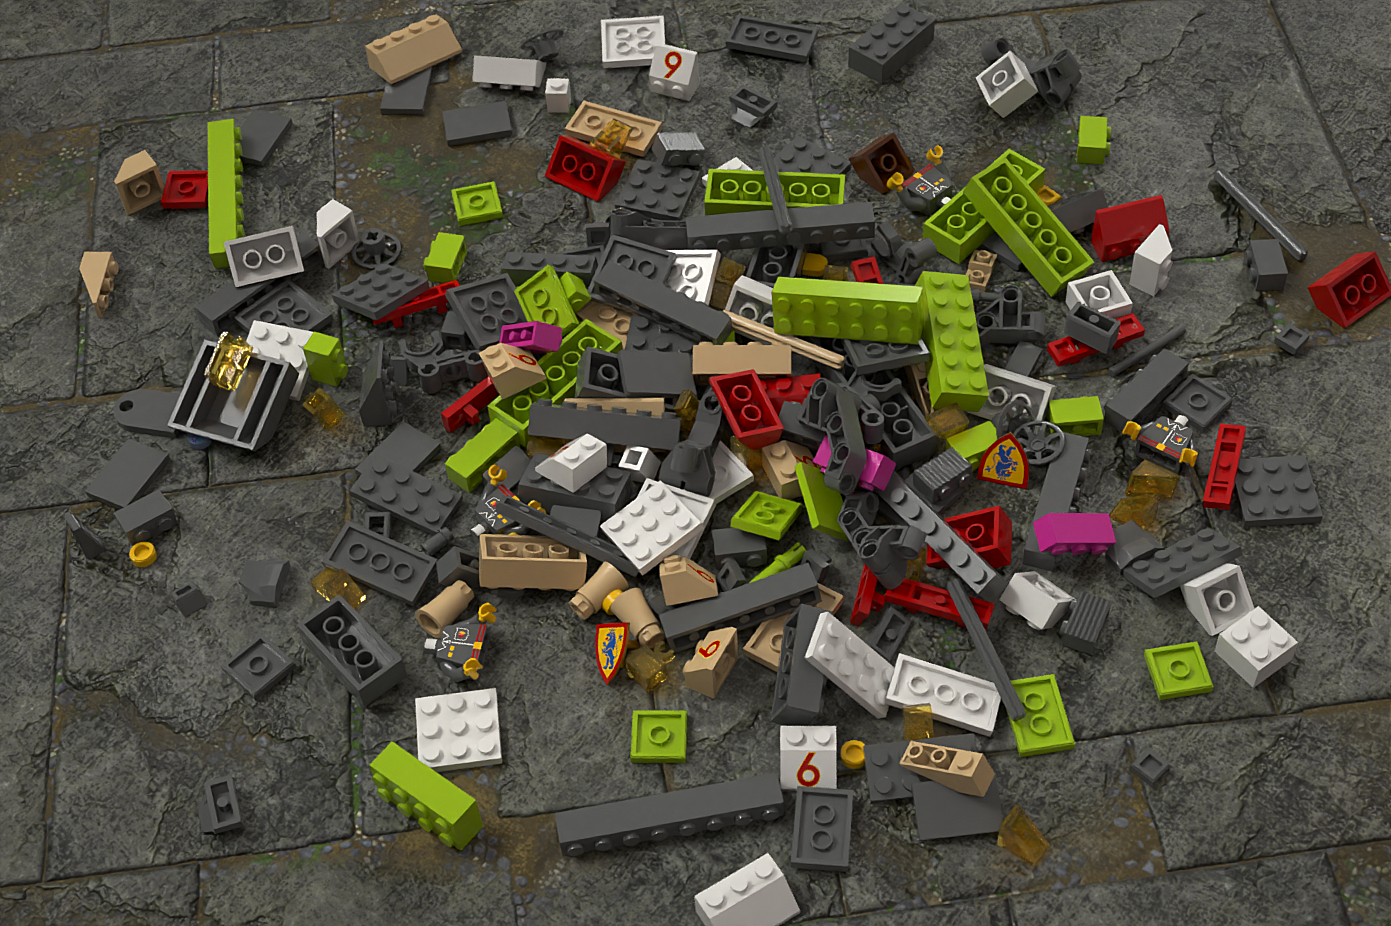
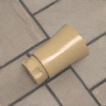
(599, 586)
(444, 608)
(633, 608)

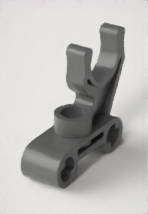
(906, 258)
(443, 366)
(870, 413)

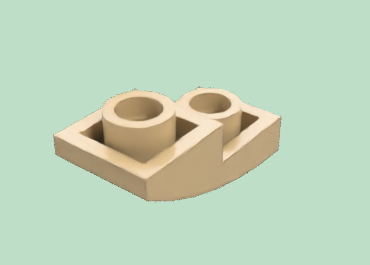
(981, 269)

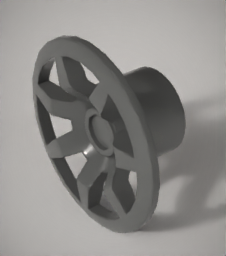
(544, 47)
(374, 246)
(1009, 422)
(1038, 446)

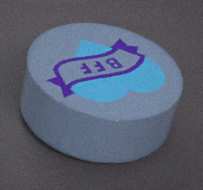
(198, 442)

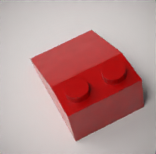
(985, 531)

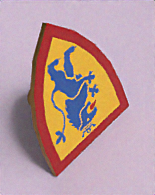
(1005, 463)
(611, 647)

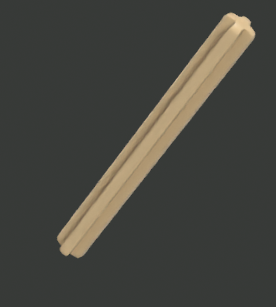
(797, 345)

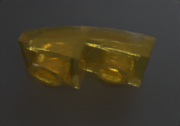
(725, 278)

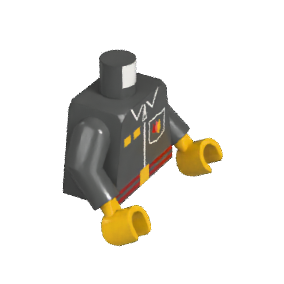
(926, 189)
(1164, 442)
(490, 521)
(463, 646)

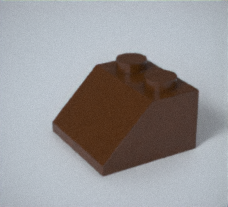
(880, 161)

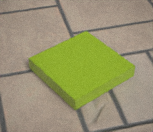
(477, 203)
(1178, 670)
(659, 736)

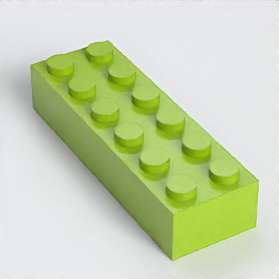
(748, 192)
(959, 225)
(1028, 226)
(848, 310)
(953, 342)
(561, 377)

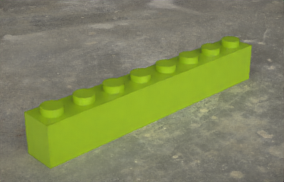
(224, 188)

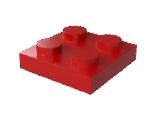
(185, 190)

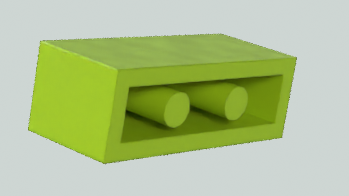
(480, 454)

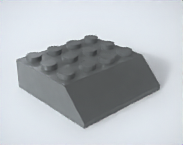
(236, 417)

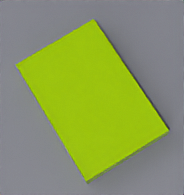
(545, 301)
(821, 502)
(766, 515)
(1045, 722)

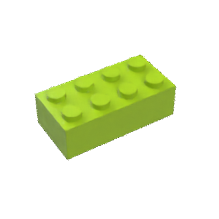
(426, 796)

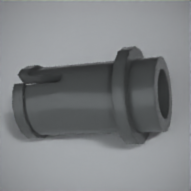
(437, 542)

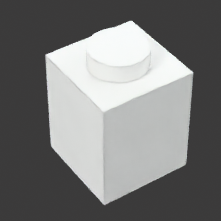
(558, 95)
(640, 463)

